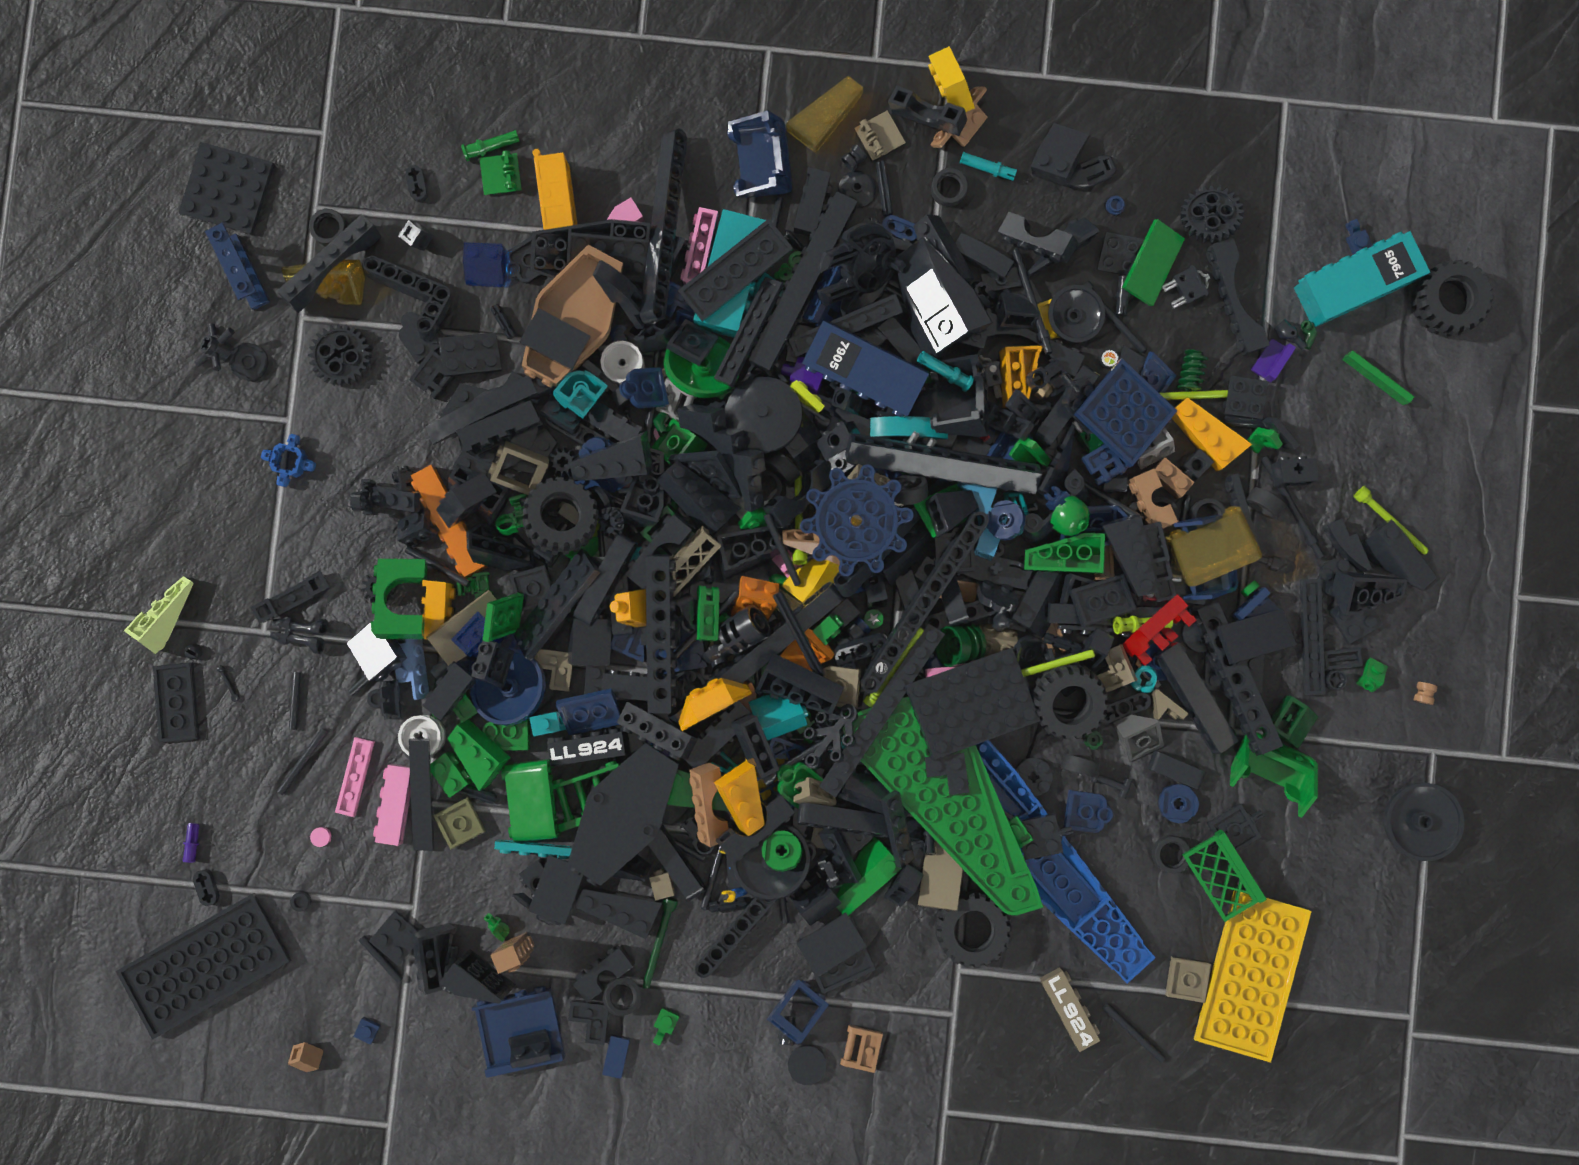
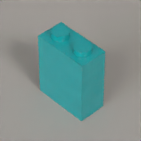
(778, 715)

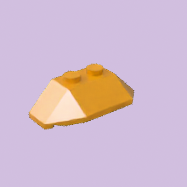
(710, 700)

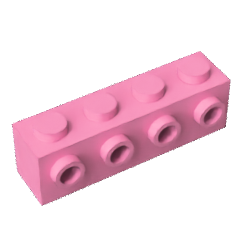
(701, 243)

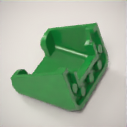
(531, 800)

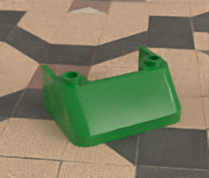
(1282, 766)

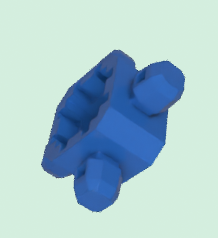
(275, 457)

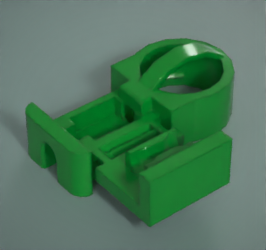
(517, 520)
(479, 584)

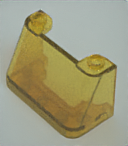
(1214, 548)

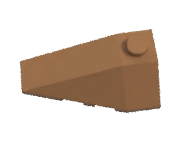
(804, 542)

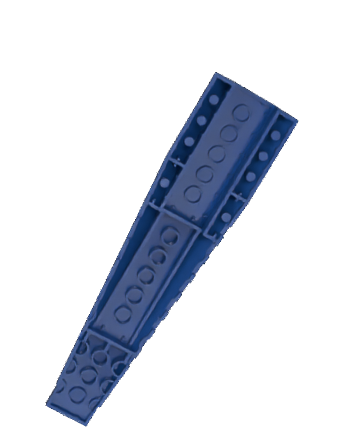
(1067, 883)

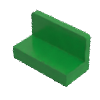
(1029, 452)

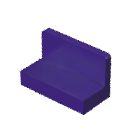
(1272, 360)

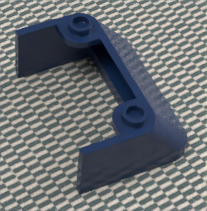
(1219, 585)

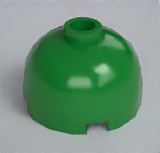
(1071, 516)

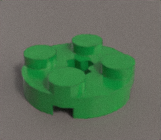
(774, 843)

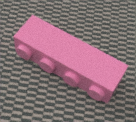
(394, 805)

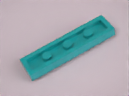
(527, 848)

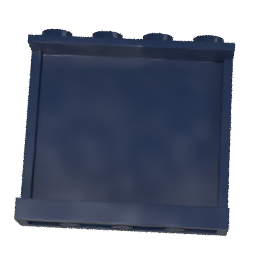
(517, 1016)

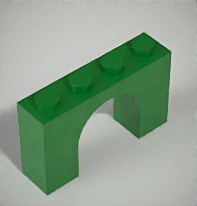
(389, 575)

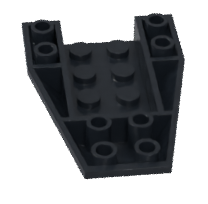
(620, 239)
(938, 300)

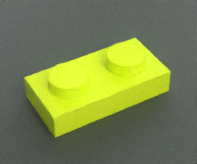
(806, 397)

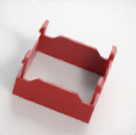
(1138, 641)

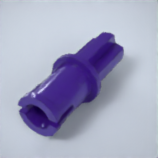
(191, 843)

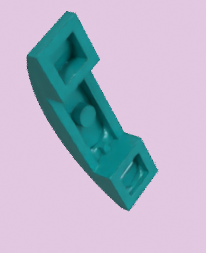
(903, 427)

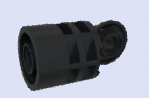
(737, 635)

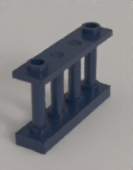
(237, 266)

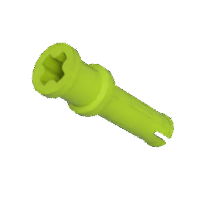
(1133, 624)

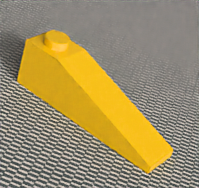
(813, 577)

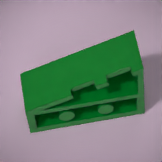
(477, 753)

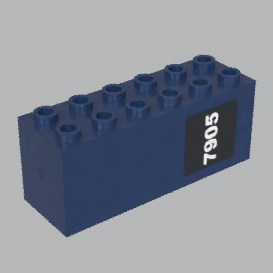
(865, 368)

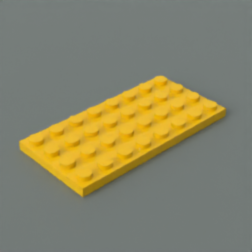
(1252, 977)

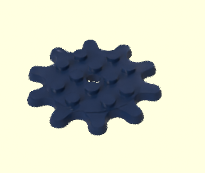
(872, 535)

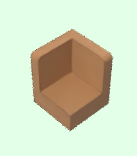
(305, 1057)

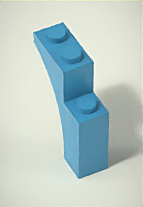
(984, 496)

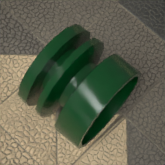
(961, 645)

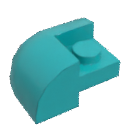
(579, 391)

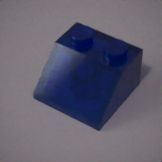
(484, 264)

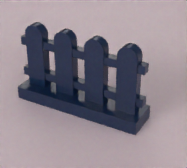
(816, 311)

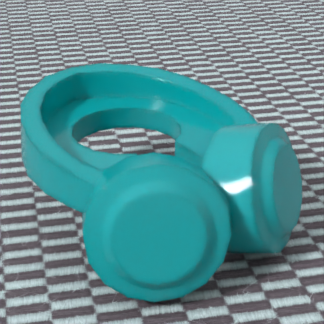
(1149, 686)

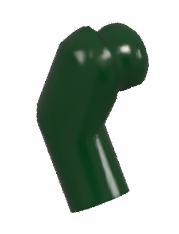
(1309, 332)
(659, 422)

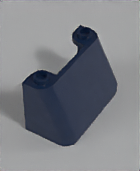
(761, 155)

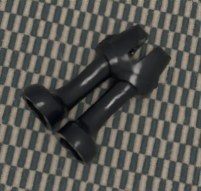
(315, 644)

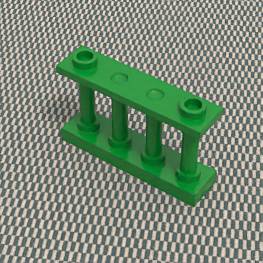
(569, 820)

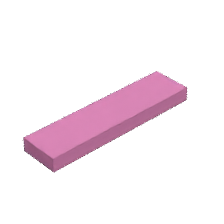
(354, 777)

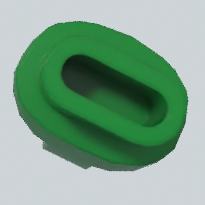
(497, 928)

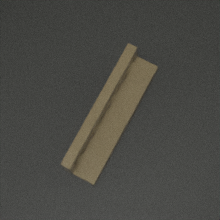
(686, 552)

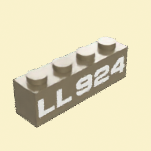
(1069, 1009)

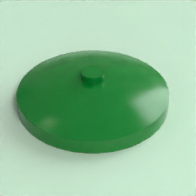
(698, 380)

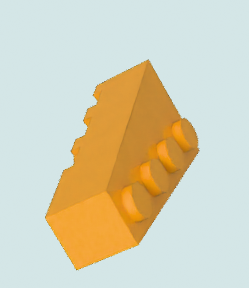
(1209, 434)

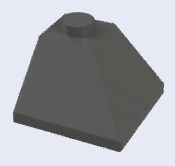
(1138, 735)

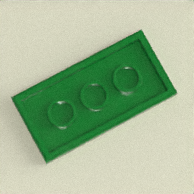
(1153, 262)

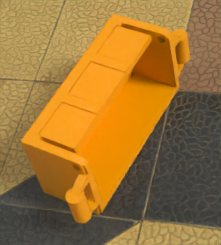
(555, 190)

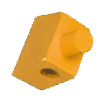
(630, 608)

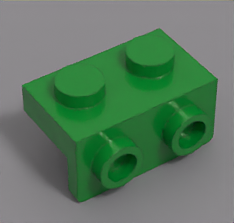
(450, 773)

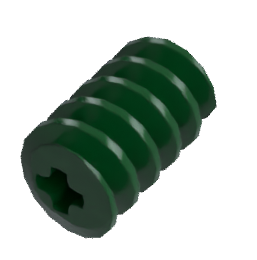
(1192, 370)

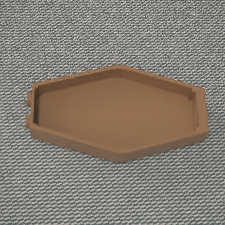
(579, 301)

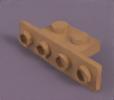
(975, 119)

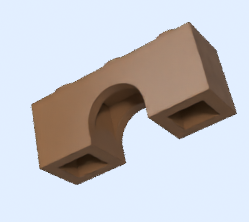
(1143, 487)

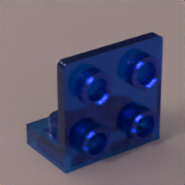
(471, 635)

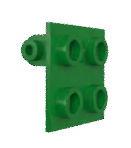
(500, 173)

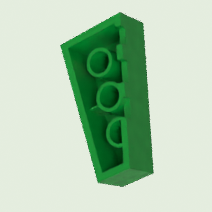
(682, 793)

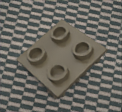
(879, 135)

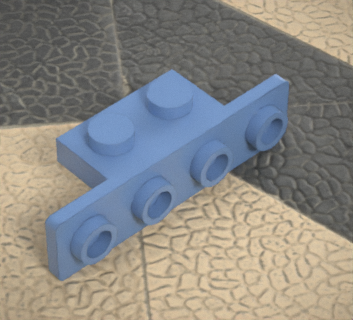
(414, 668)

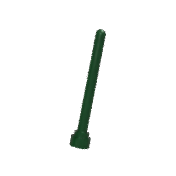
(669, 905)

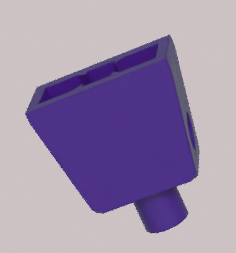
(798, 372)

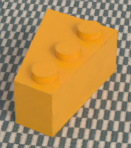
(1014, 368)
(437, 604)

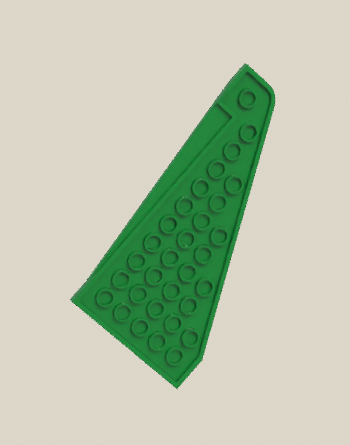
(964, 824)

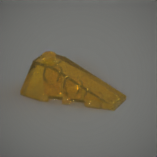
(342, 283)

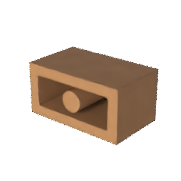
(1172, 478)

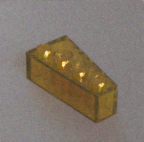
(822, 117)

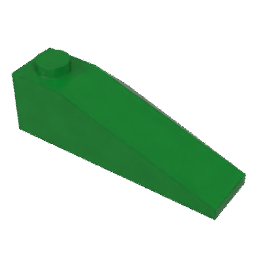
(1075, 554)

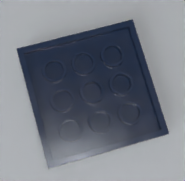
(1125, 412)

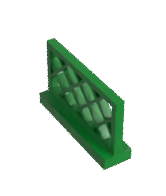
(1236, 864)

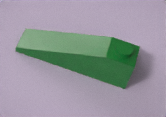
(876, 868)

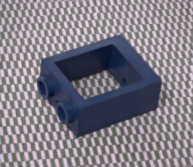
(784, 1025)

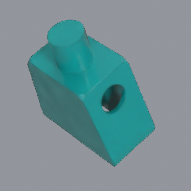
(546, 723)

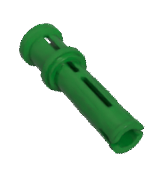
(481, 147)

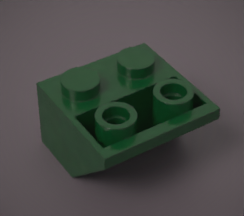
(1293, 720)

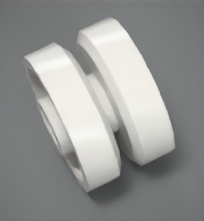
(616, 354)
(426, 724)

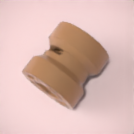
(1425, 693)

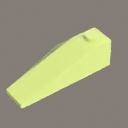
(158, 623)

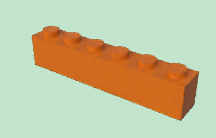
(432, 491)

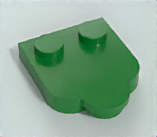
(509, 737)
(790, 776)

